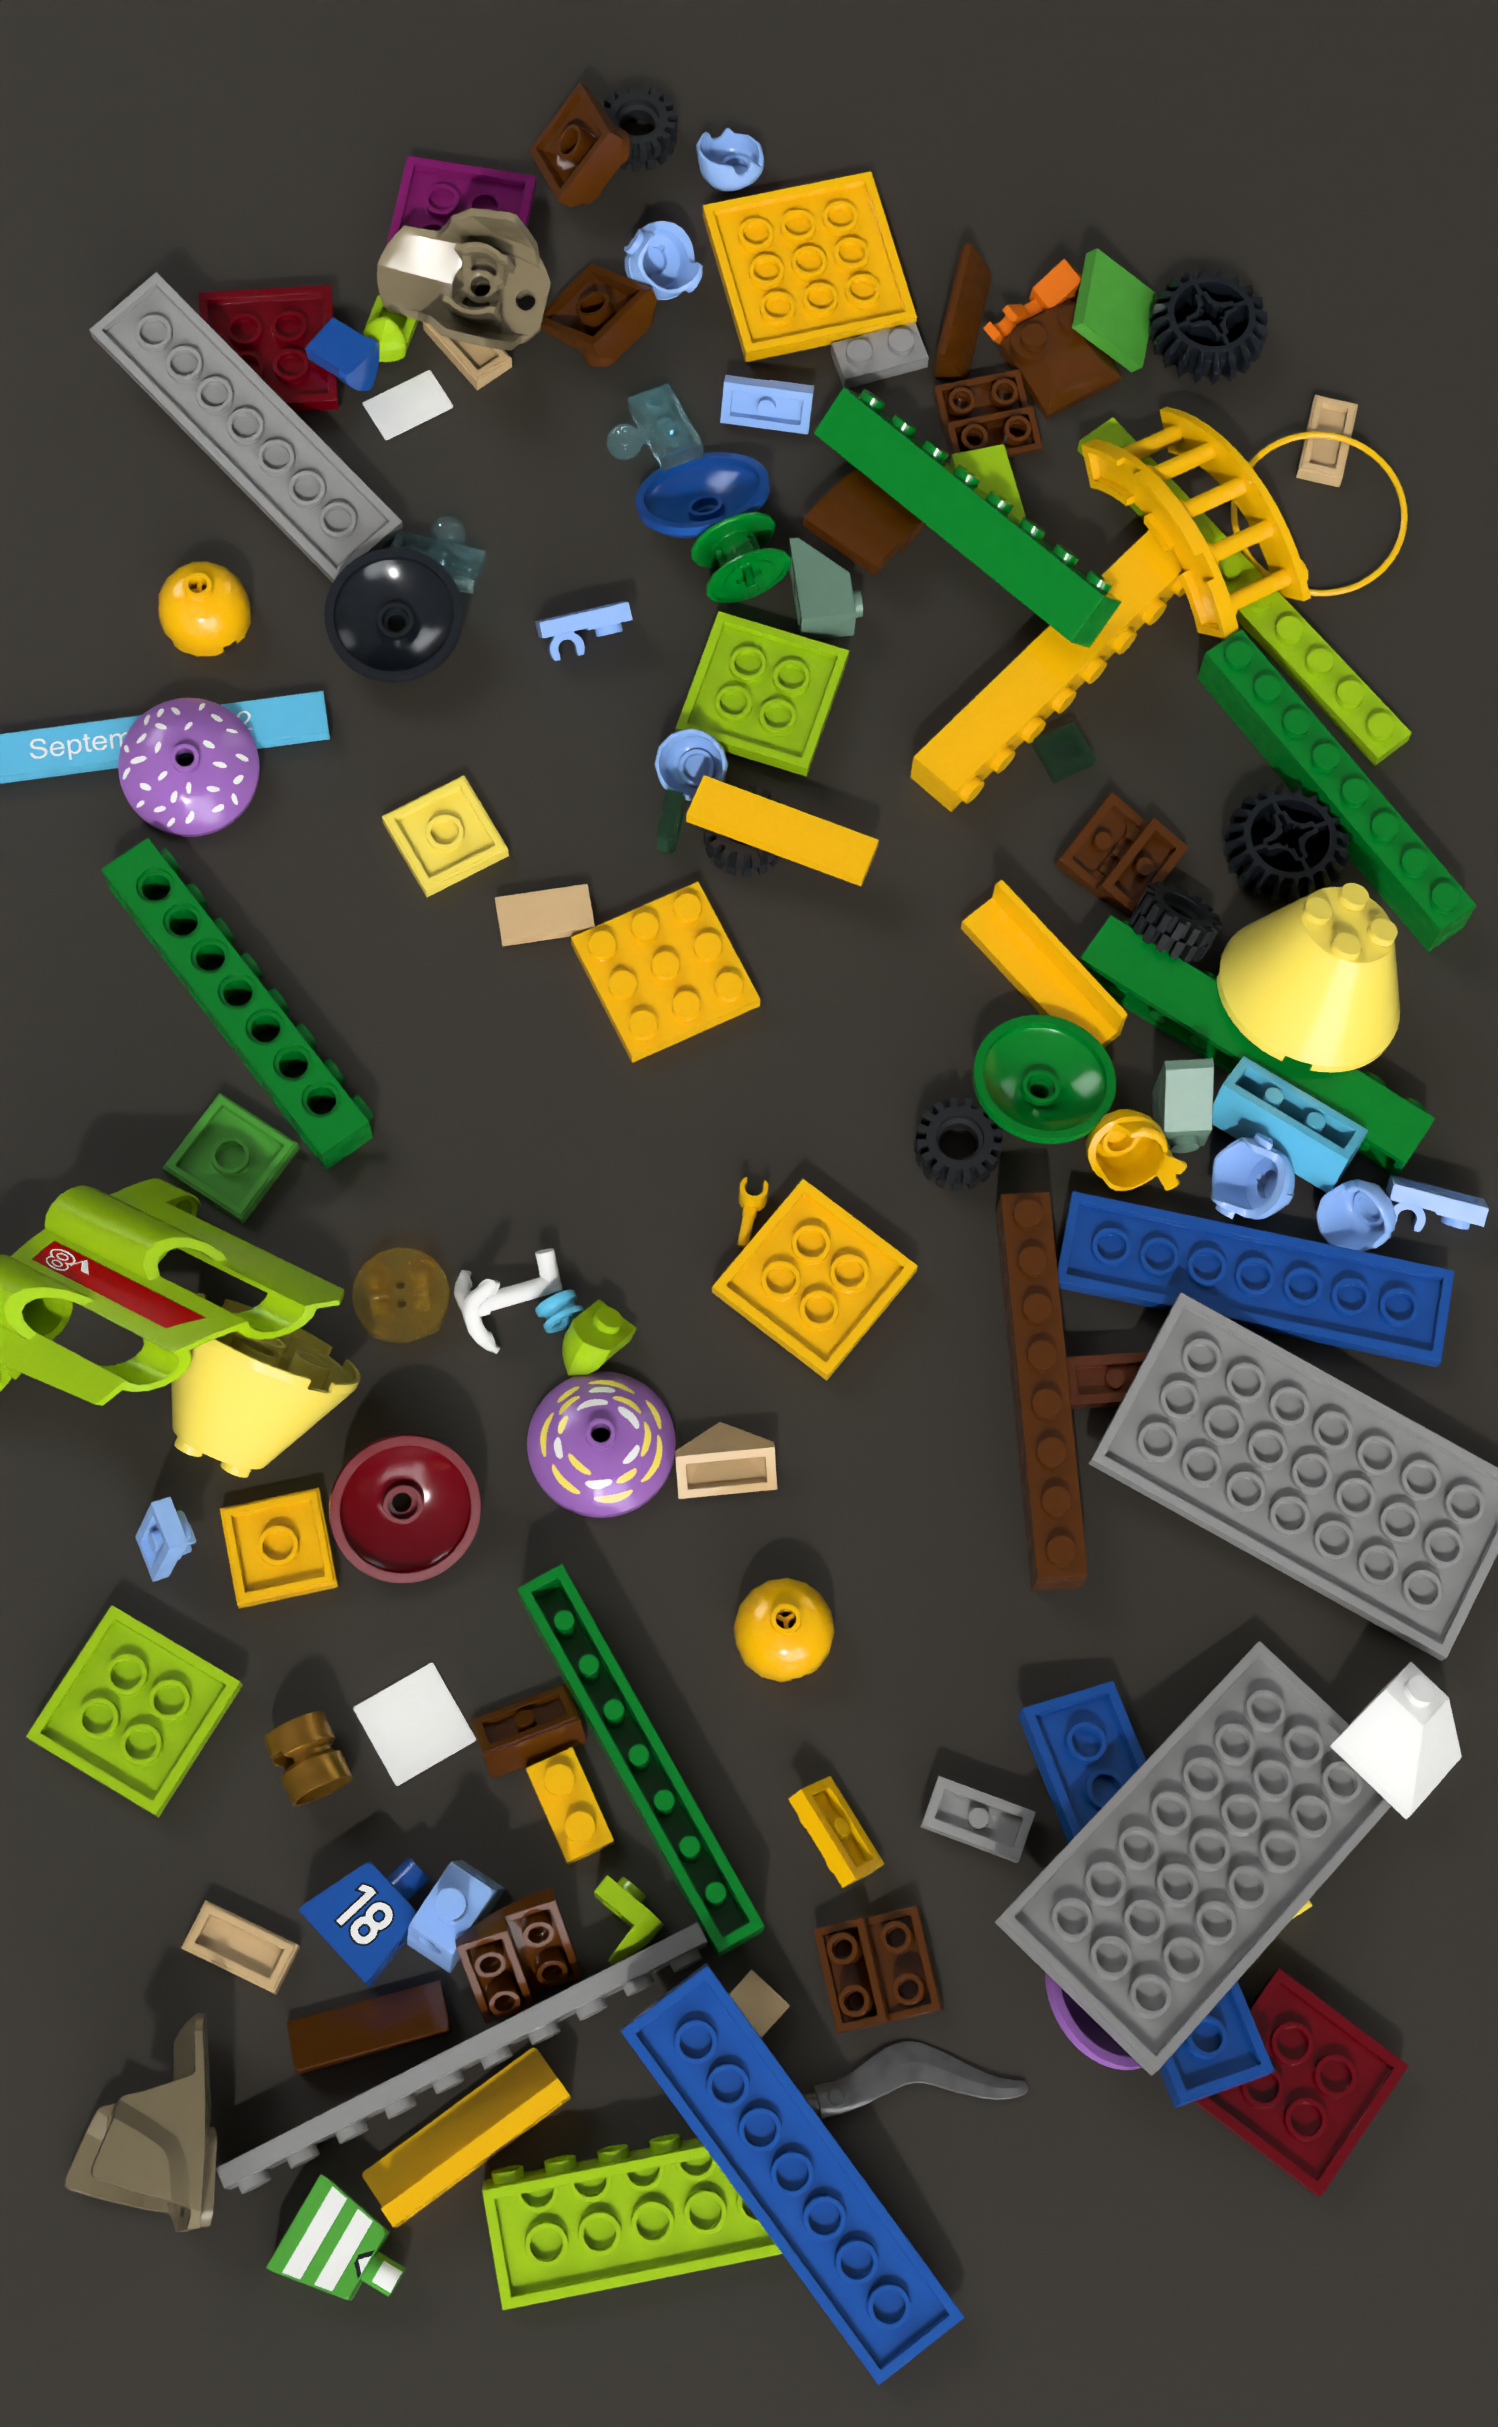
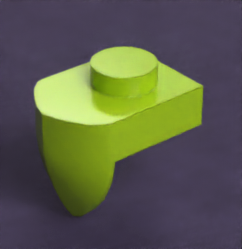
(391, 330)
(594, 1338)
(626, 1902)

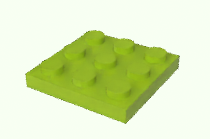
(764, 692)
(134, 1711)

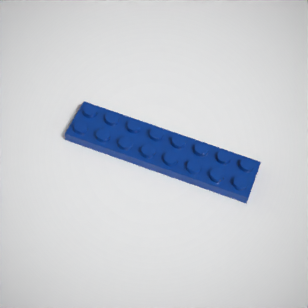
(1256, 1278)
(1084, 1758)
(792, 2173)

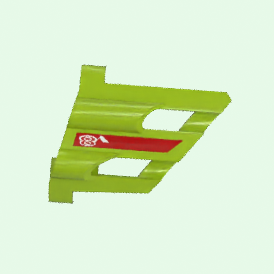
(107, 1258)

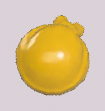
(1130, 1151)

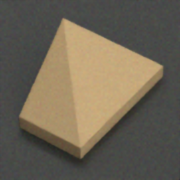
(725, 1463)

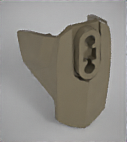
(439, 272)
(157, 2143)

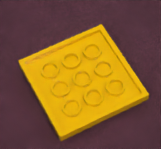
(808, 265)

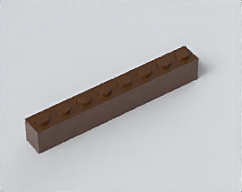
(1041, 1392)

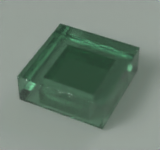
(1063, 752)
(671, 821)

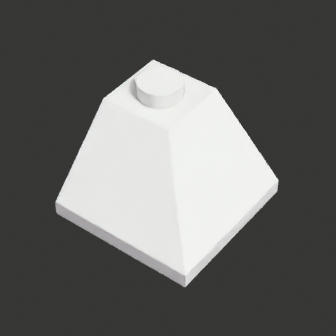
(1403, 1740)

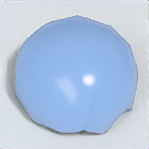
(730, 160)
(686, 758)
(1356, 1216)

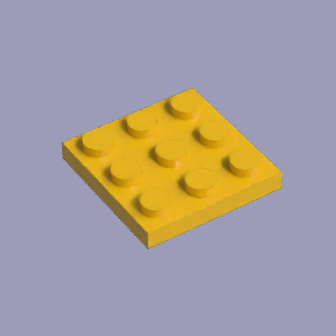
(665, 972)
(814, 1279)

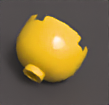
(204, 608)
(785, 1651)

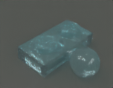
(661, 426)
(446, 547)

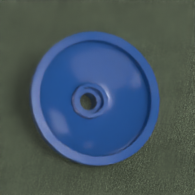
(701, 493)

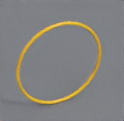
(1402, 500)

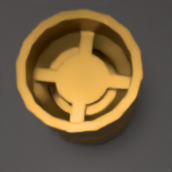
(307, 1756)

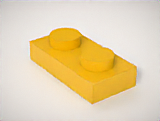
(570, 1806)
(836, 1831)

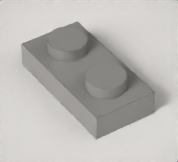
(879, 355)
(978, 1819)

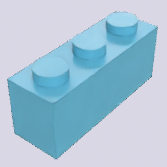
(1303, 1128)

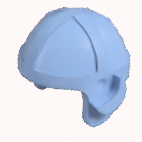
(663, 260)
(1252, 1179)

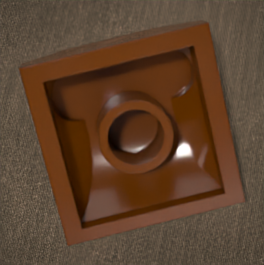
(580, 149)
(601, 315)
(1057, 361)

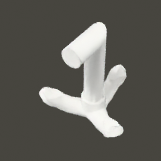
(489, 1297)

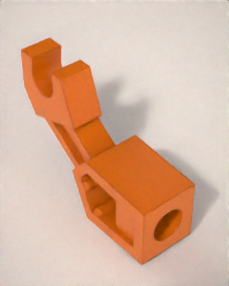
(1055, 288)

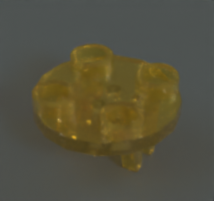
(424, 1293)

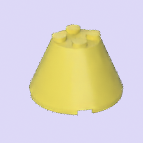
(1316, 980)
(255, 1396)

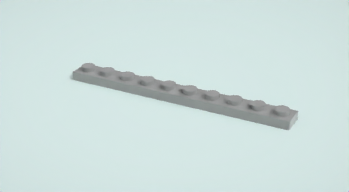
(446, 2068)

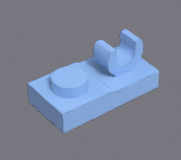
(767, 404)
(603, 619)
(1454, 1207)
(164, 1538)

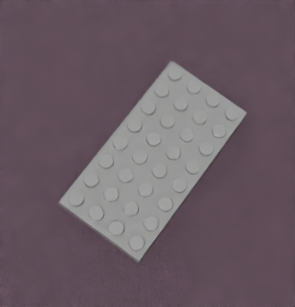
(1307, 1476)
(1198, 1860)

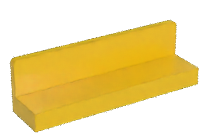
(1042, 965)
(465, 2137)

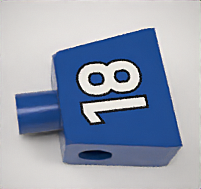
(367, 1916)

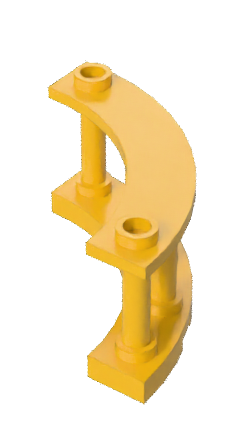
(1170, 519)

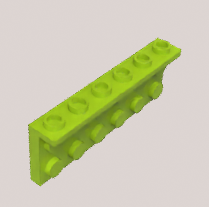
(615, 2221)

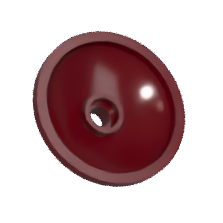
(412, 1539)

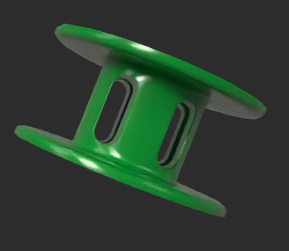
(737, 549)

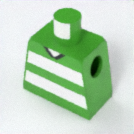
(336, 2245)

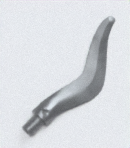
(903, 2065)

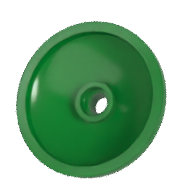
(1050, 1059)

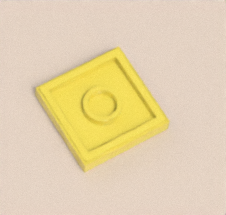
(445, 836)

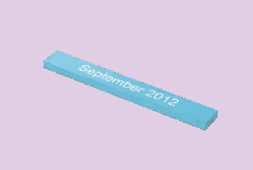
(98, 743)

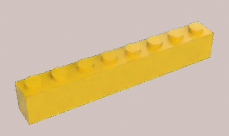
(1043, 681)

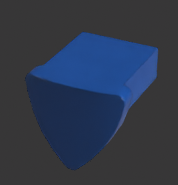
(346, 354)

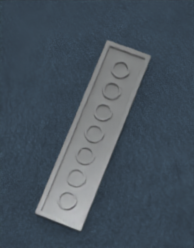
(245, 427)

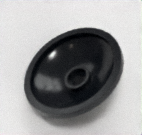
(389, 588)

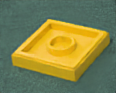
(278, 1547)

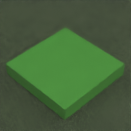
(1114, 310)
(231, 1158)

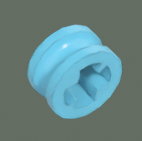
(559, 1310)

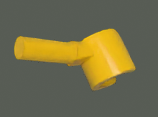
(750, 1206)

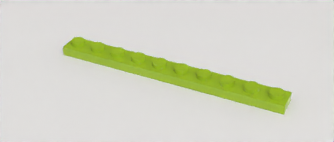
(1293, 641)

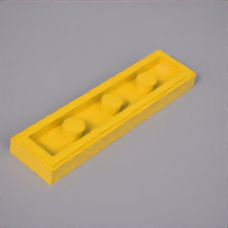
(782, 830)

